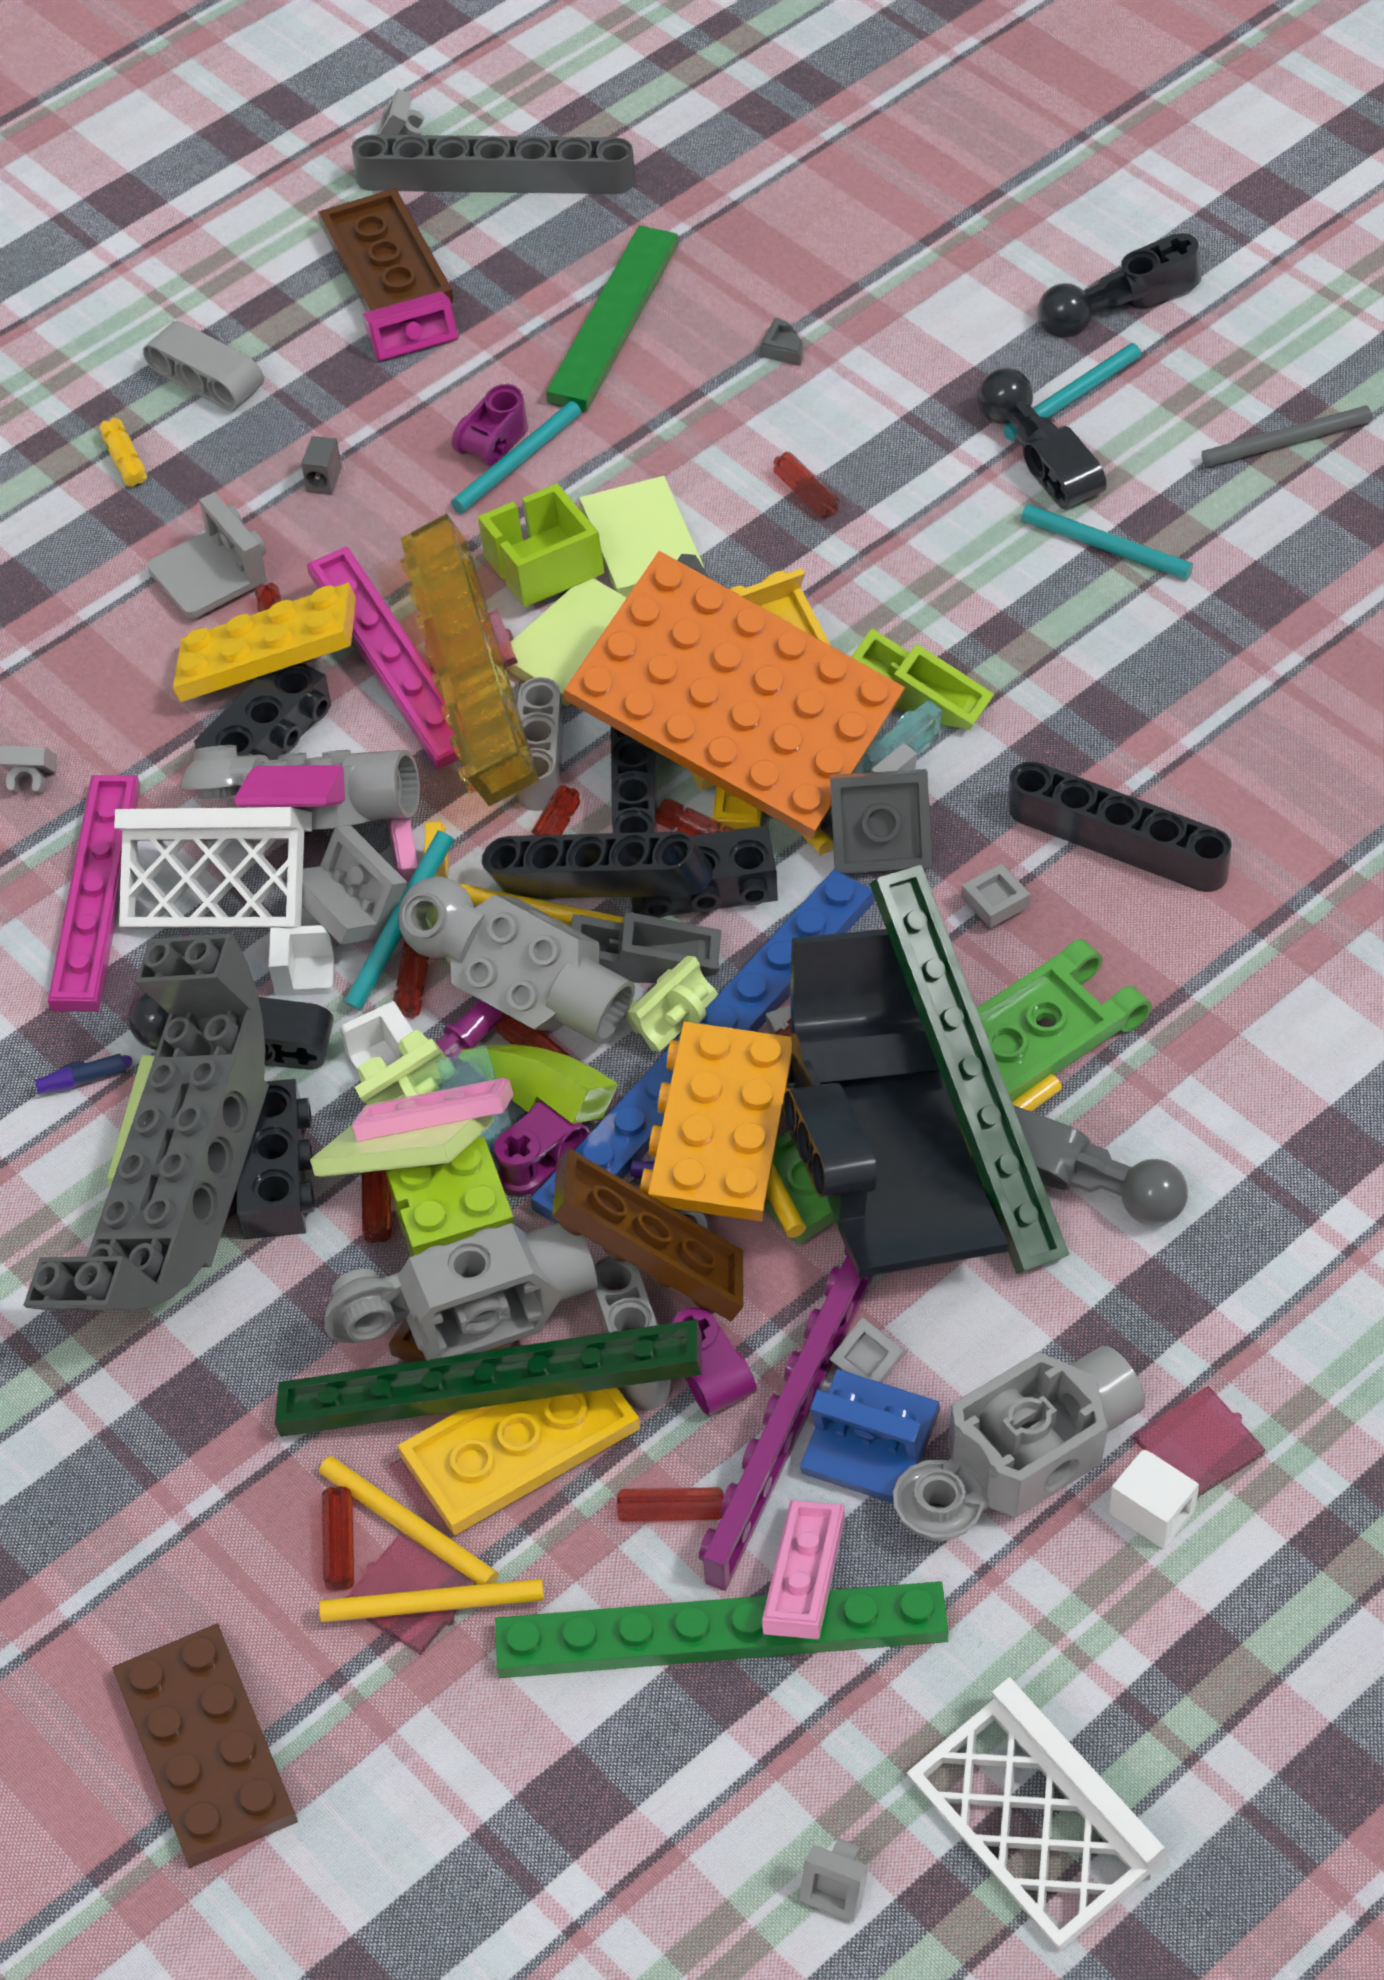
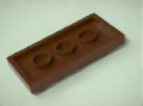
(383, 250)
(648, 1235)
(204, 1745)

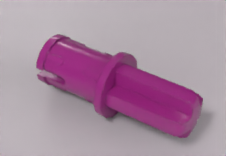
(469, 1029)

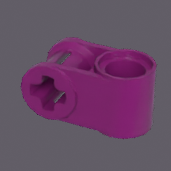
(494, 424)
(533, 1147)
(724, 1370)

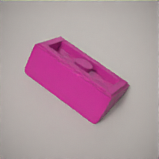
(410, 326)
(292, 786)

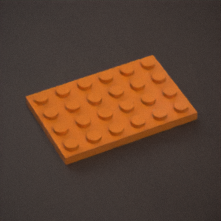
(733, 693)

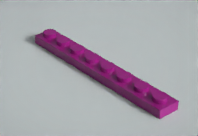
(784, 1420)

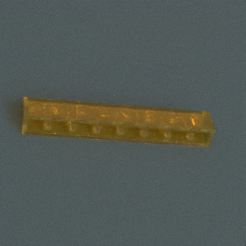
(467, 662)

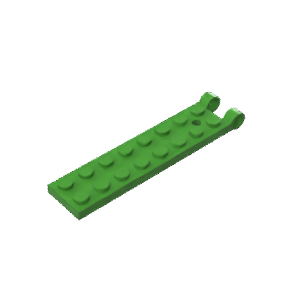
(1020, 1046)

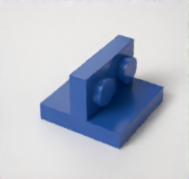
(867, 1434)

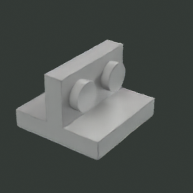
(352, 888)

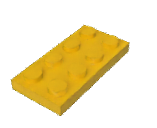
(265, 641)
(504, 1451)

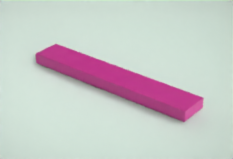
(390, 655)
(92, 898)

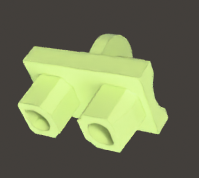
(677, 997)
(406, 1077)

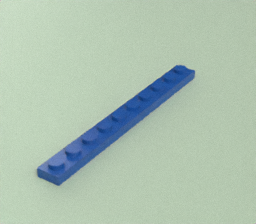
(741, 1005)

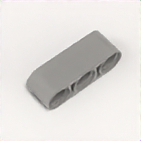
(203, 365)
(543, 724)
(626, 1311)

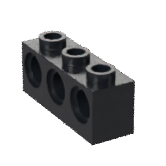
(271, 713)
(741, 875)
(278, 1178)

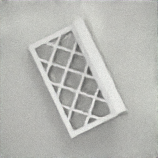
(210, 825)
(1074, 1779)

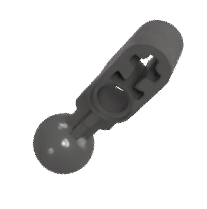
(1150, 1190)

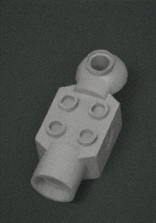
(375, 782)
(517, 959)
(466, 1292)
(1019, 1441)

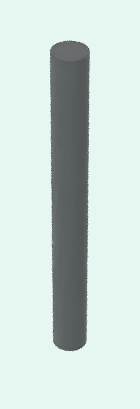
(1286, 436)

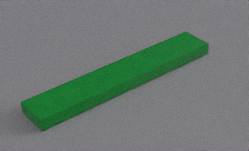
(612, 317)

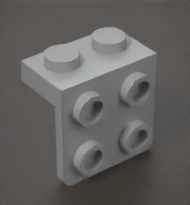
(213, 564)

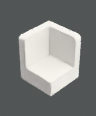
(301, 960)
(375, 1035)
(1153, 1498)

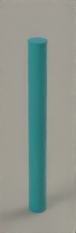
(1082, 385)
(516, 457)
(1107, 542)
(391, 933)

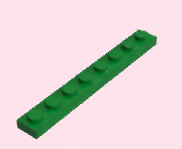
(713, 1631)

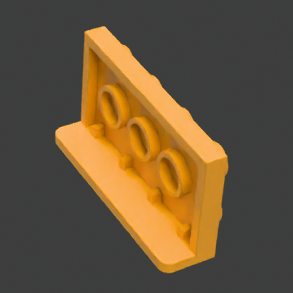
(719, 1121)

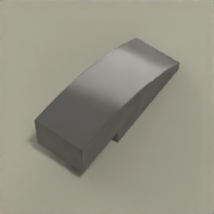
(648, 946)

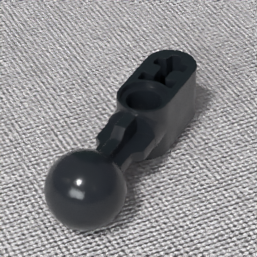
(1141, 281)
(1051, 453)
(293, 1030)

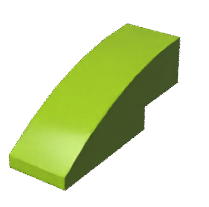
(925, 679)
(557, 1079)

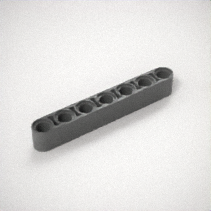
(494, 164)

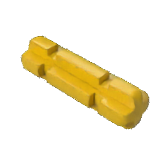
(123, 452)

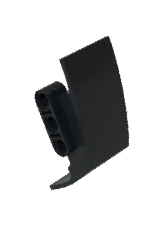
(877, 1112)

